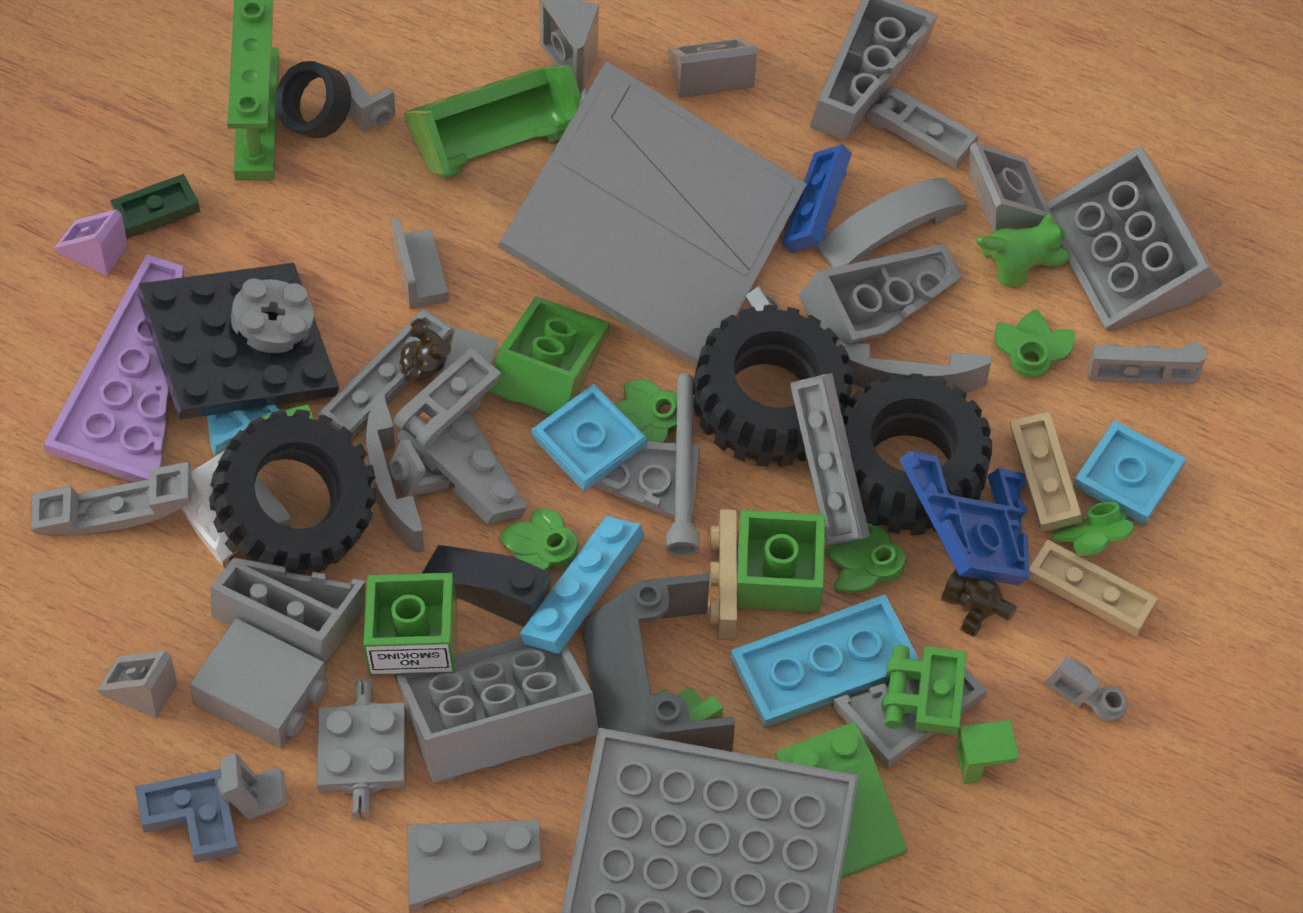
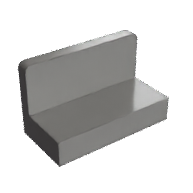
(419, 266)

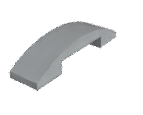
(890, 218)
(963, 371)
(112, 508)
(401, 512)

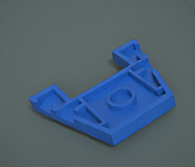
(978, 535)

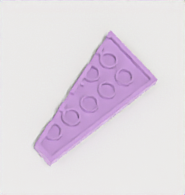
(122, 397)

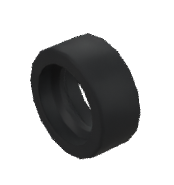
(289, 98)

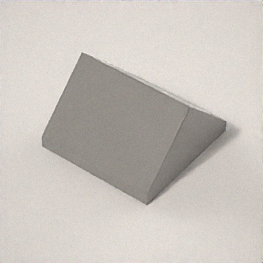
(570, 35)
(713, 66)
(1006, 188)

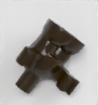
(423, 357)
(979, 597)

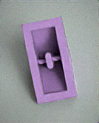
(95, 241)

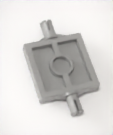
(362, 748)

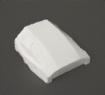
(202, 518)

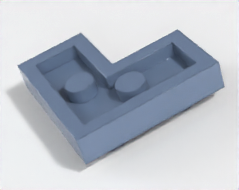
(193, 802)

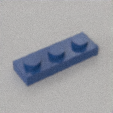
(818, 198)

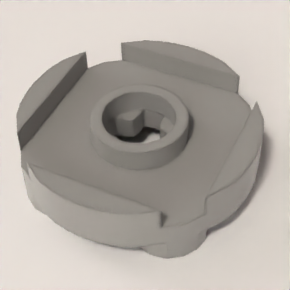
(275, 296)

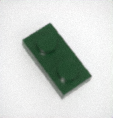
(156, 205)

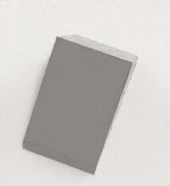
(141, 681)

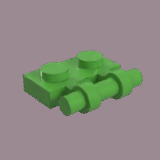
(939, 692)

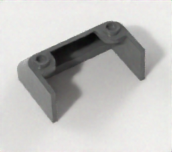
(620, 670)

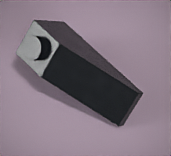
(493, 581)

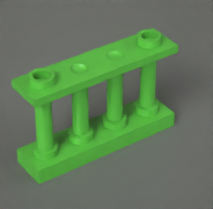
(253, 90)

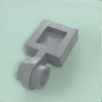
(1078, 685)

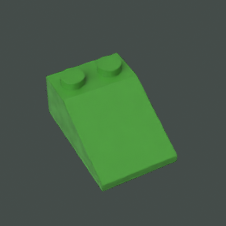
(548, 355)
(873, 827)

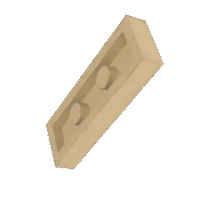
(1045, 472)
(724, 574)
(1092, 588)

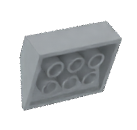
(1131, 243)
(497, 707)

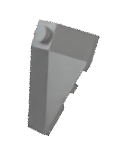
(879, 293)

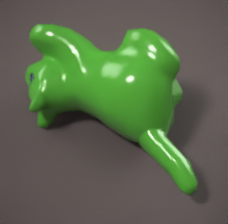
(1024, 248)

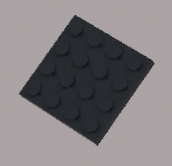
(212, 366)

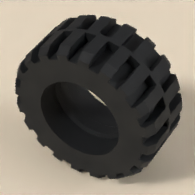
(758, 339)
(920, 410)
(318, 447)

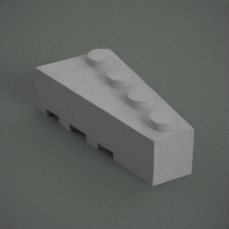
(872, 57)

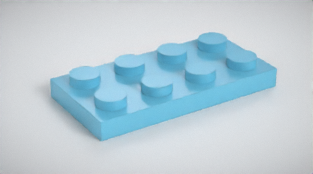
(820, 660)

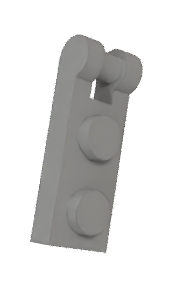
(922, 126)
(1147, 364)
(447, 397)

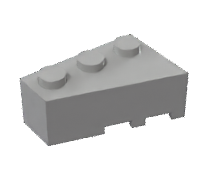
(292, 607)

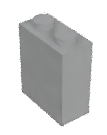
(259, 683)

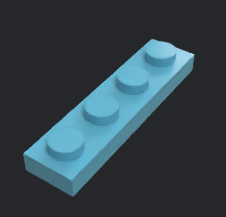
(582, 584)

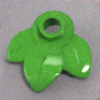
(1033, 341)
(642, 408)
(1094, 534)
(536, 540)
(864, 561)

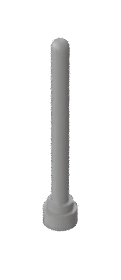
(683, 538)

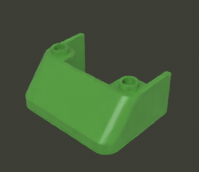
(494, 117)

